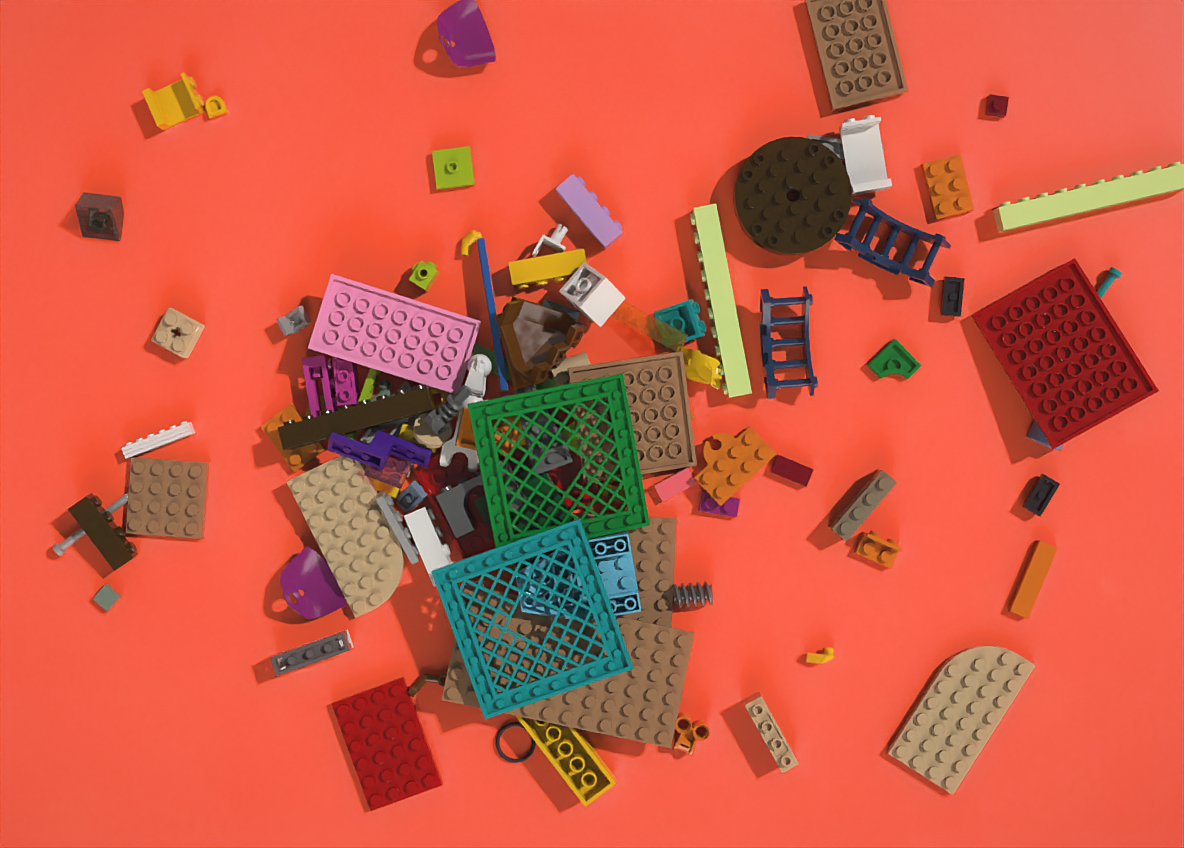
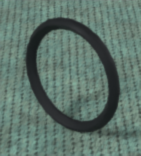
(500, 751)

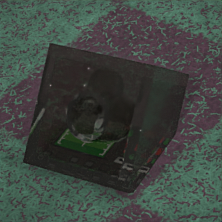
(100, 216)

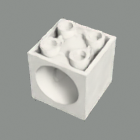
(592, 294)

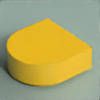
(215, 107)

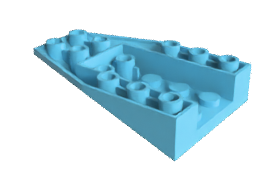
(615, 567)

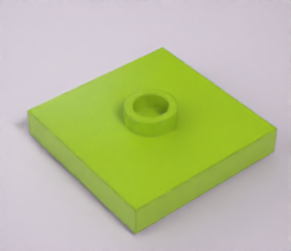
(453, 168)

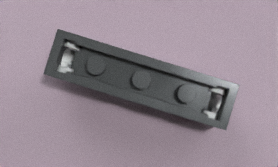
(312, 652)

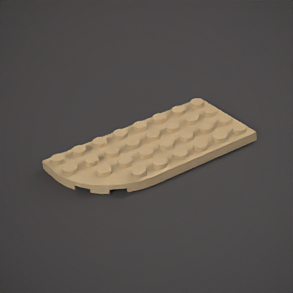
(351, 531)
(960, 713)

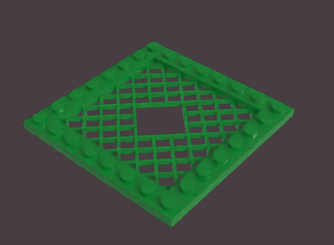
(599, 525)

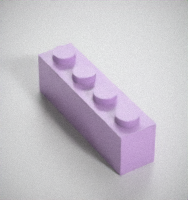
(589, 212)

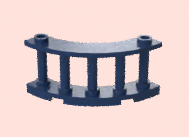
(882, 259)
(768, 343)

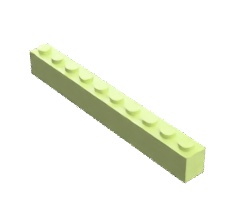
(1089, 198)
(721, 300)

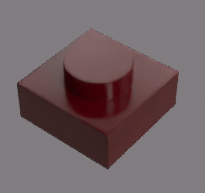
(996, 105)

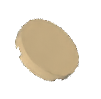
(427, 436)

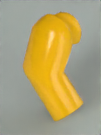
(467, 240)
(821, 658)

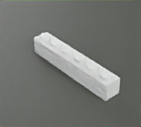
(158, 440)

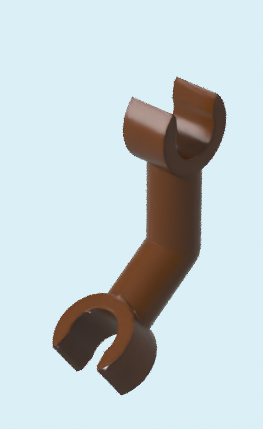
(426, 678)

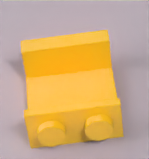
(174, 102)

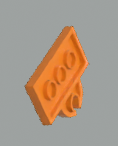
(733, 463)

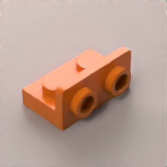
(877, 549)

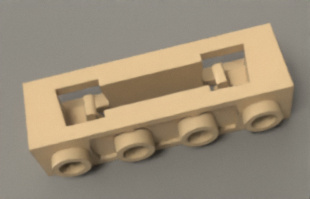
(770, 732)

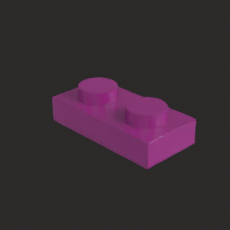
(729, 508)

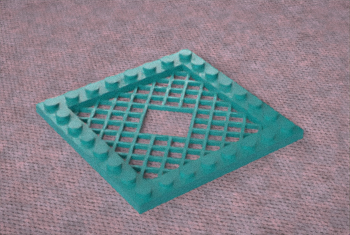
(582, 674)

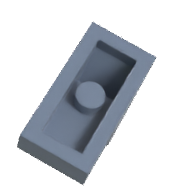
(411, 497)

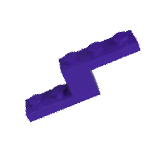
(379, 450)

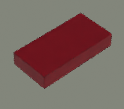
(792, 470)

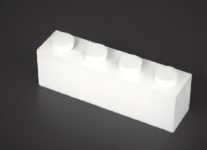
(428, 539)

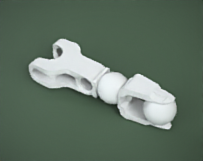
(478, 367)

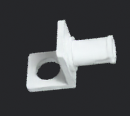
(553, 241)

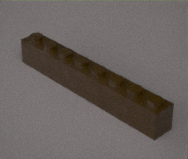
(357, 418)

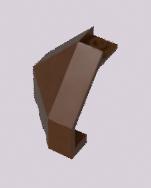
(536, 337)

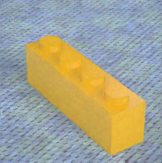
(546, 268)

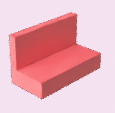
(674, 484)

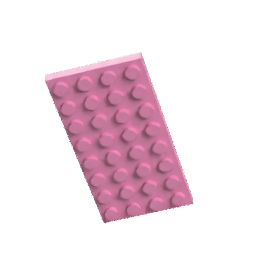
(394, 334)

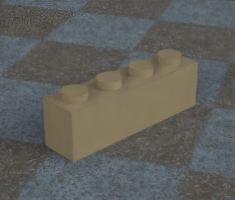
(862, 504)

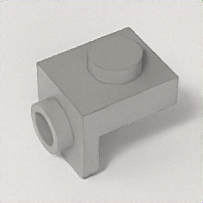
(294, 321)

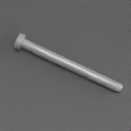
(60, 548)

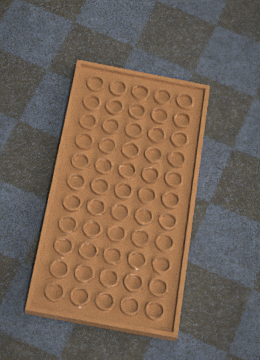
(629, 705)

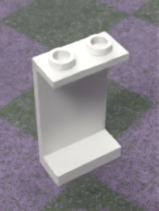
(864, 155)

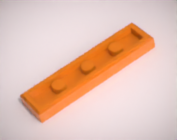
(1032, 579)

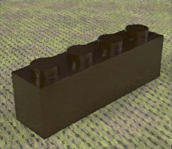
(103, 531)

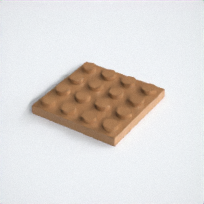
(167, 497)

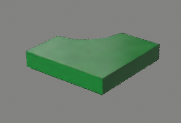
(894, 360)

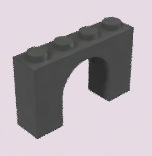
(454, 501)

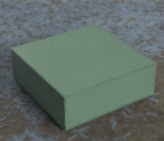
(107, 597)

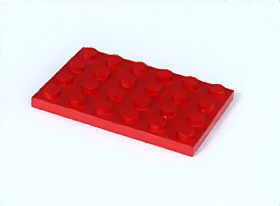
(387, 743)

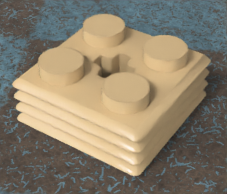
(188, 327)

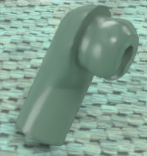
(384, 389)

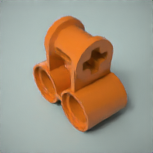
(687, 737)

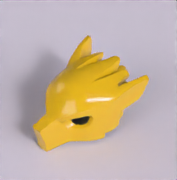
(702, 367)

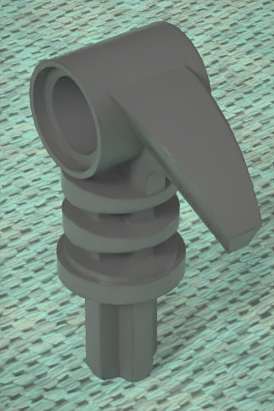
(438, 418)

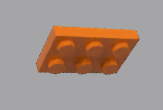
(947, 187)
(466, 439)
(297, 457)

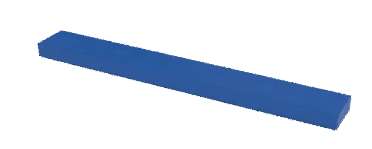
(492, 312)

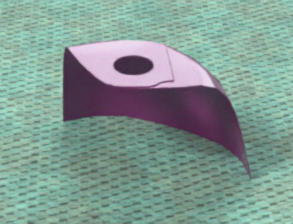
(468, 30)
(313, 576)

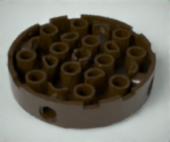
(799, 168)

